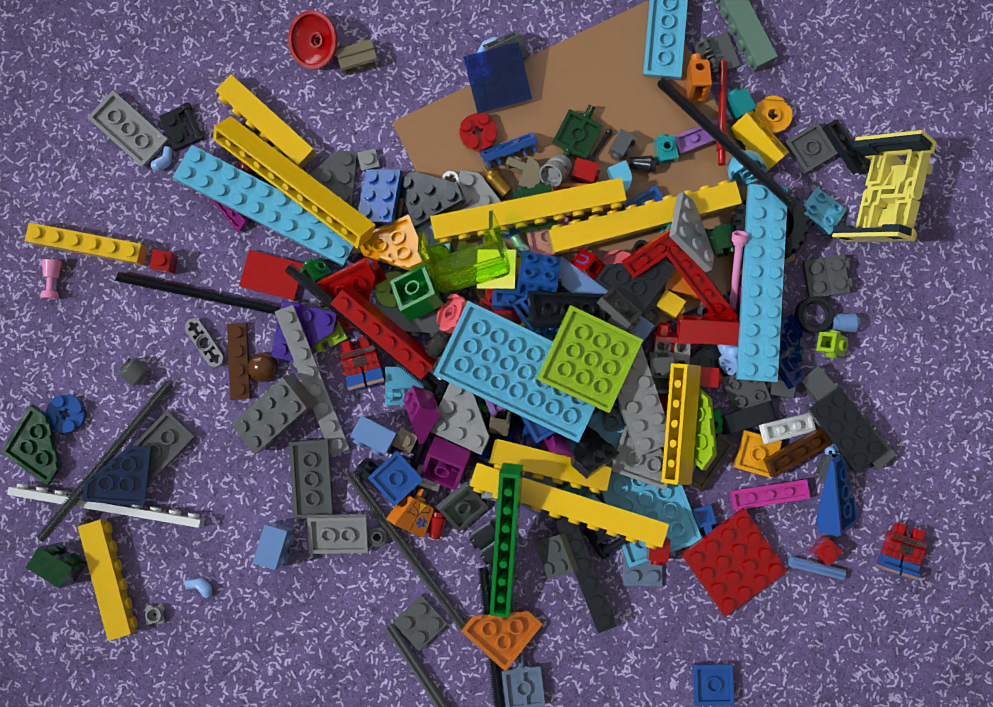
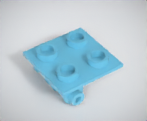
(823, 211)
(397, 384)

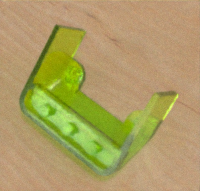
(469, 265)

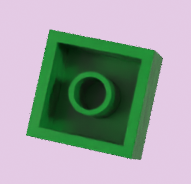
(416, 293)

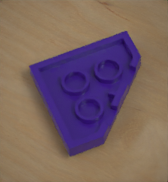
(316, 324)

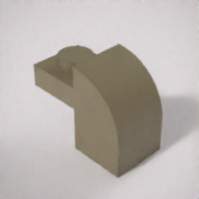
(529, 171)

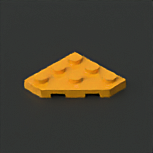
(394, 244)

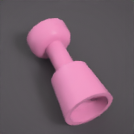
(51, 271)

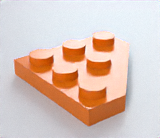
(502, 637)

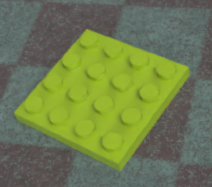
(589, 359)

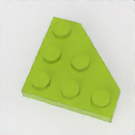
(705, 439)

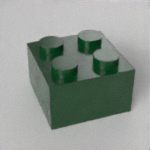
(56, 565)

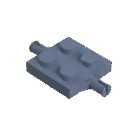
(523, 685)

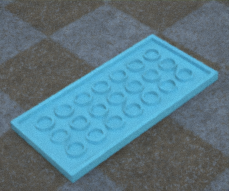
(502, 366)
(647, 500)

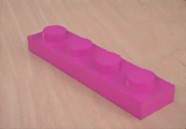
(769, 494)

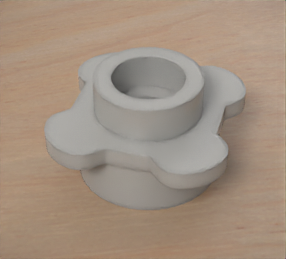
(150, 610)

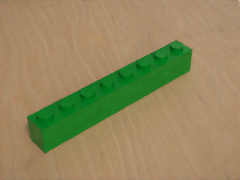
(506, 539)

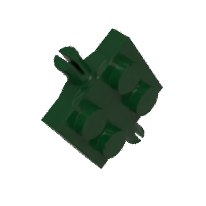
(577, 133)

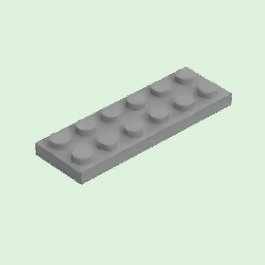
(642, 407)

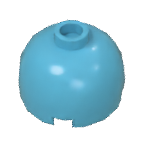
(740, 174)

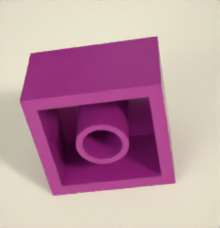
(445, 463)

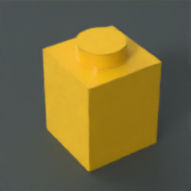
(670, 304)

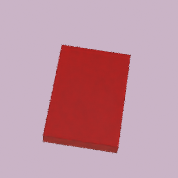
(268, 275)

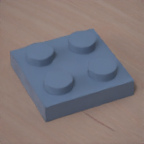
(642, 574)

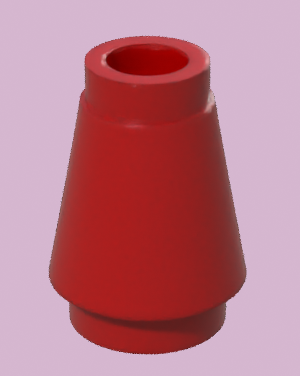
(436, 524)

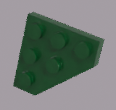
(34, 445)

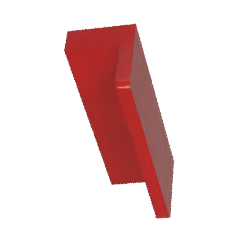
(708, 330)

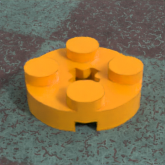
(780, 108)

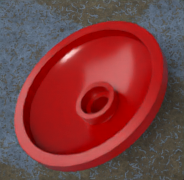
(304, 39)

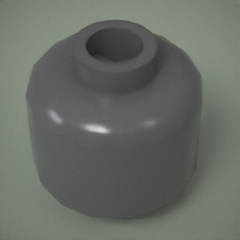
(134, 371)

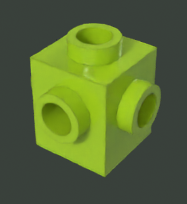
(832, 344)

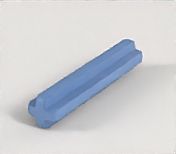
(817, 568)

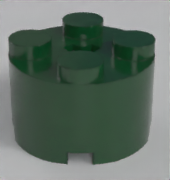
(721, 239)

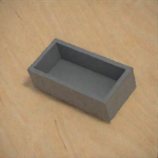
(274, 413)

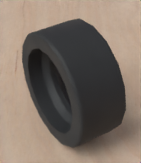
(828, 309)

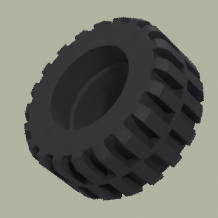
(795, 226)

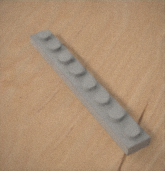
(312, 379)

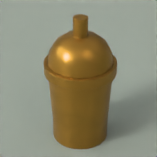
(497, 181)

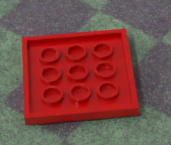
(733, 562)

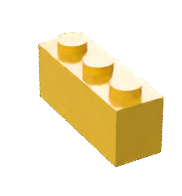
(759, 138)

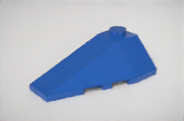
(836, 508)

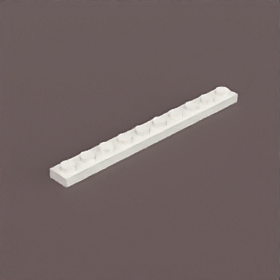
(153, 513)

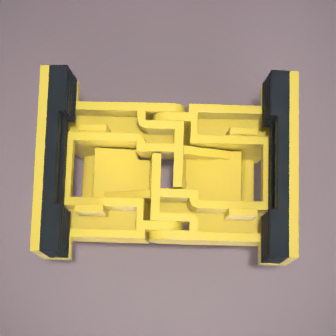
(891, 187)

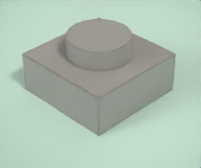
(368, 160)

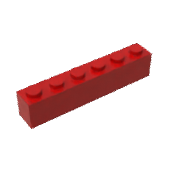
(383, 331)

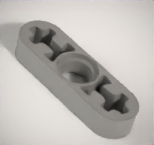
(201, 328)

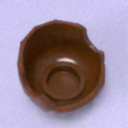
(262, 367)

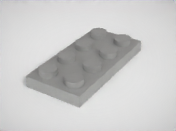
(128, 129)

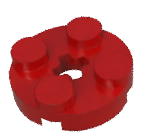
(480, 121)

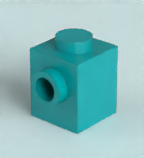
(739, 102)
(665, 149)

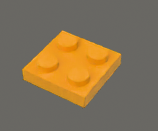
(753, 451)

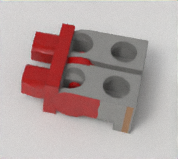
(668, 342)

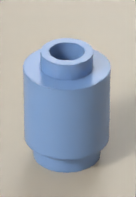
(845, 323)

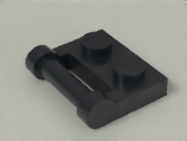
(176, 130)
(596, 537)

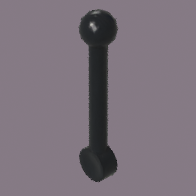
(609, 132)

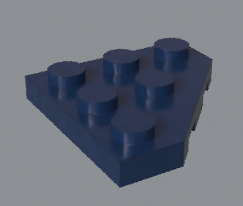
(121, 479)

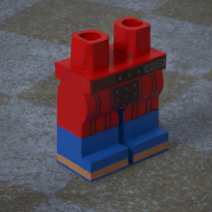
(356, 360)
(902, 554)

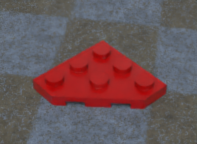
(358, 275)

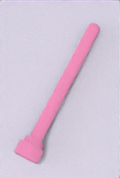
(739, 239)

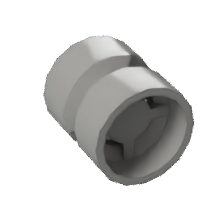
(555, 170)

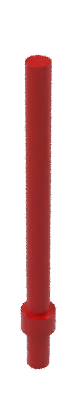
(722, 110)

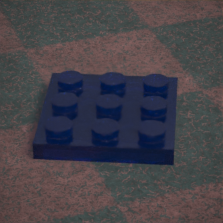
(497, 77)

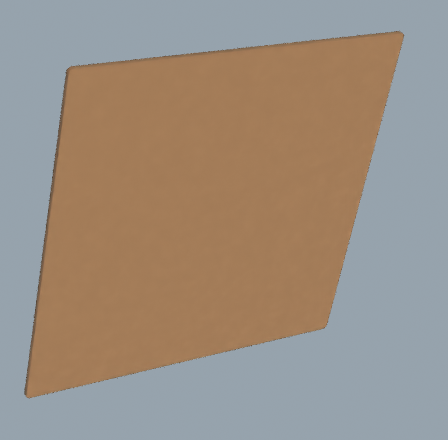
(595, 69)

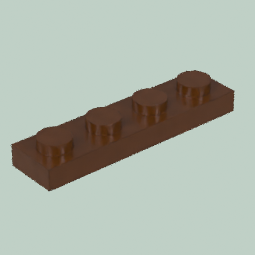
(238, 361)
(796, 452)

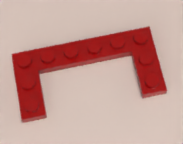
(692, 273)

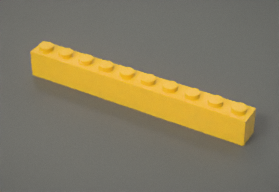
(294, 182)
(530, 210)
(639, 219)
(577, 508)

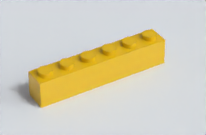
(261, 118)
(86, 244)
(681, 424)
(547, 465)
(107, 579)

